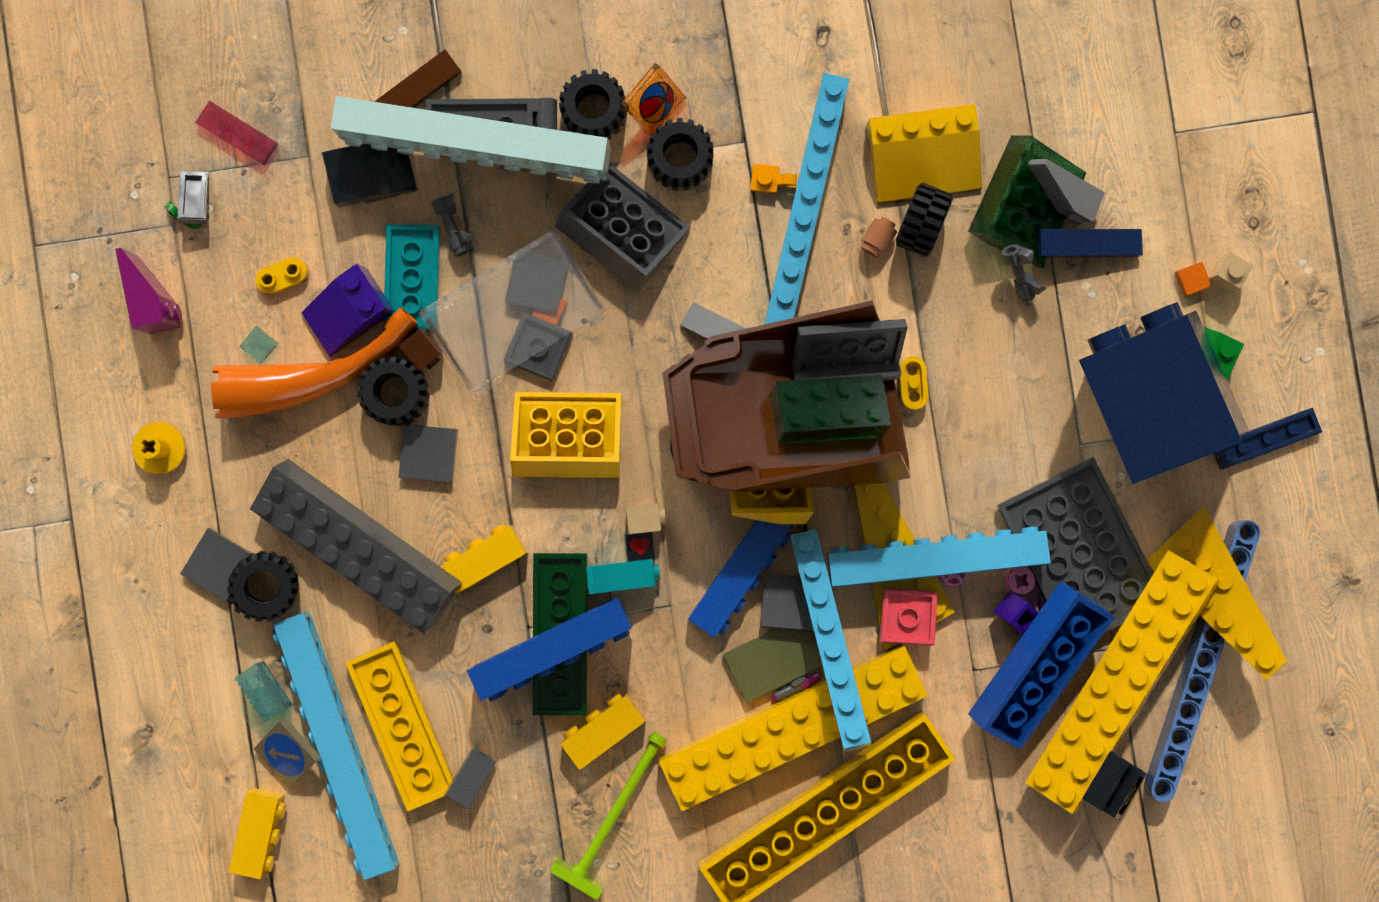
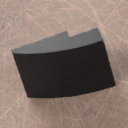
(367, 174)
(1114, 785)

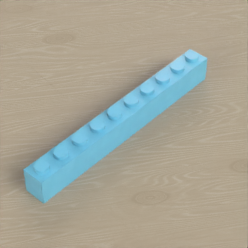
(807, 198)
(336, 745)

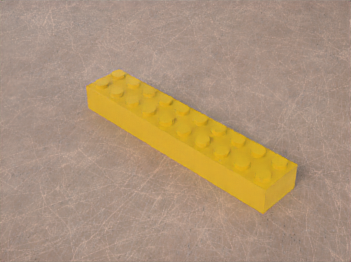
(1122, 680)
(786, 730)
(827, 810)

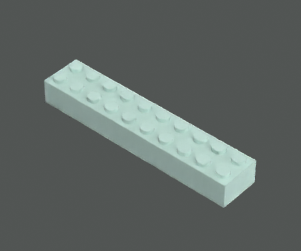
(471, 139)

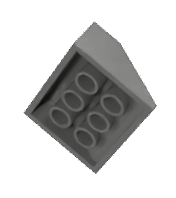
(622, 227)

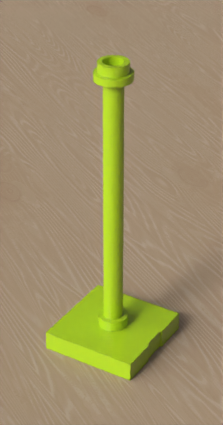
(578, 874)

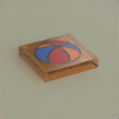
(653, 99)

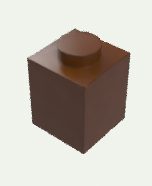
(421, 348)

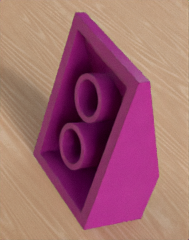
(147, 301)

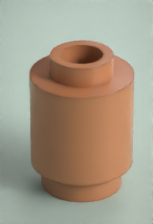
(878, 237)

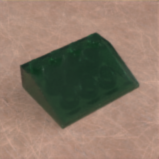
(1015, 200)

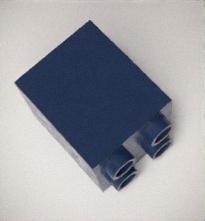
(1163, 393)

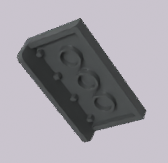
(850, 350)

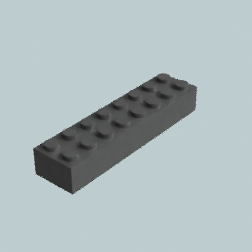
(355, 545)

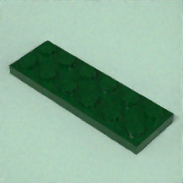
(558, 597)

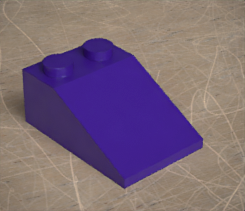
(347, 309)

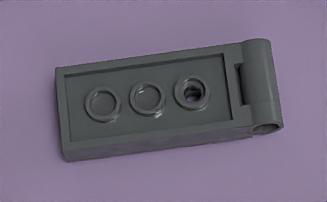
(523, 111)

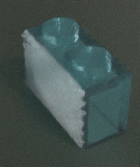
(263, 691)

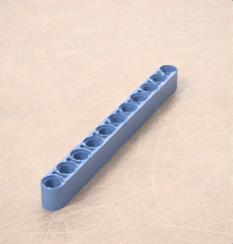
(1204, 676)

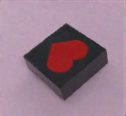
(640, 546)

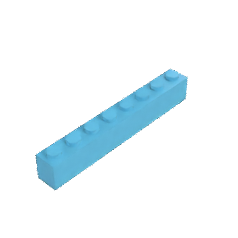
(938, 558)
(830, 640)

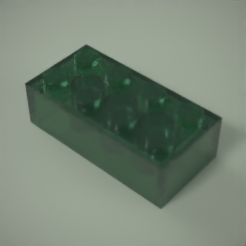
(829, 409)

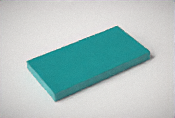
(412, 268)

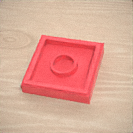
(908, 616)

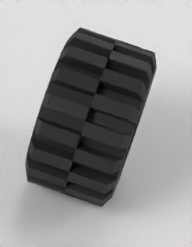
(587, 85)
(680, 132)
(924, 219)
(377, 376)
(257, 608)

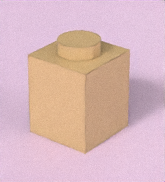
(1230, 272)
(645, 518)

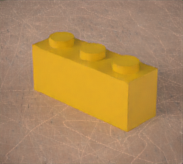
(485, 556)
(602, 730)
(257, 833)

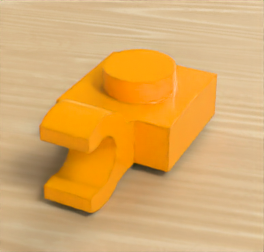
(767, 179)

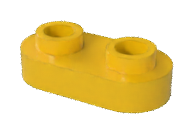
(281, 277)
(913, 383)

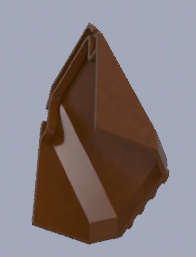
(726, 421)

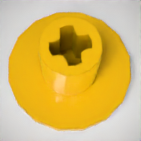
(158, 448)

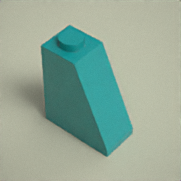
(622, 576)

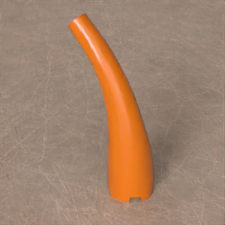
(274, 387)

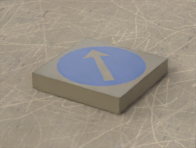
(287, 752)

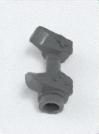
(459, 239)
(1024, 283)

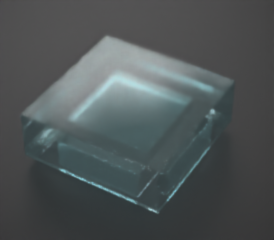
(259, 344)

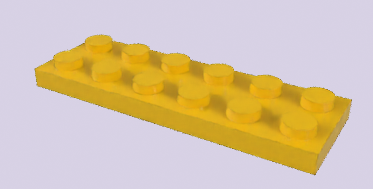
(401, 725)

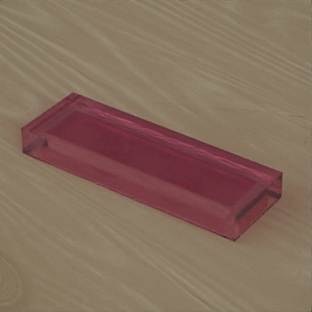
(236, 133)

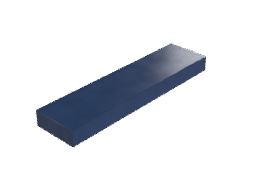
(1090, 243)
(1270, 438)

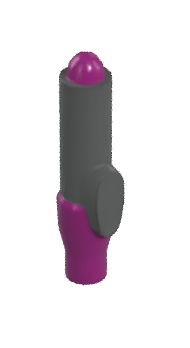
(796, 686)

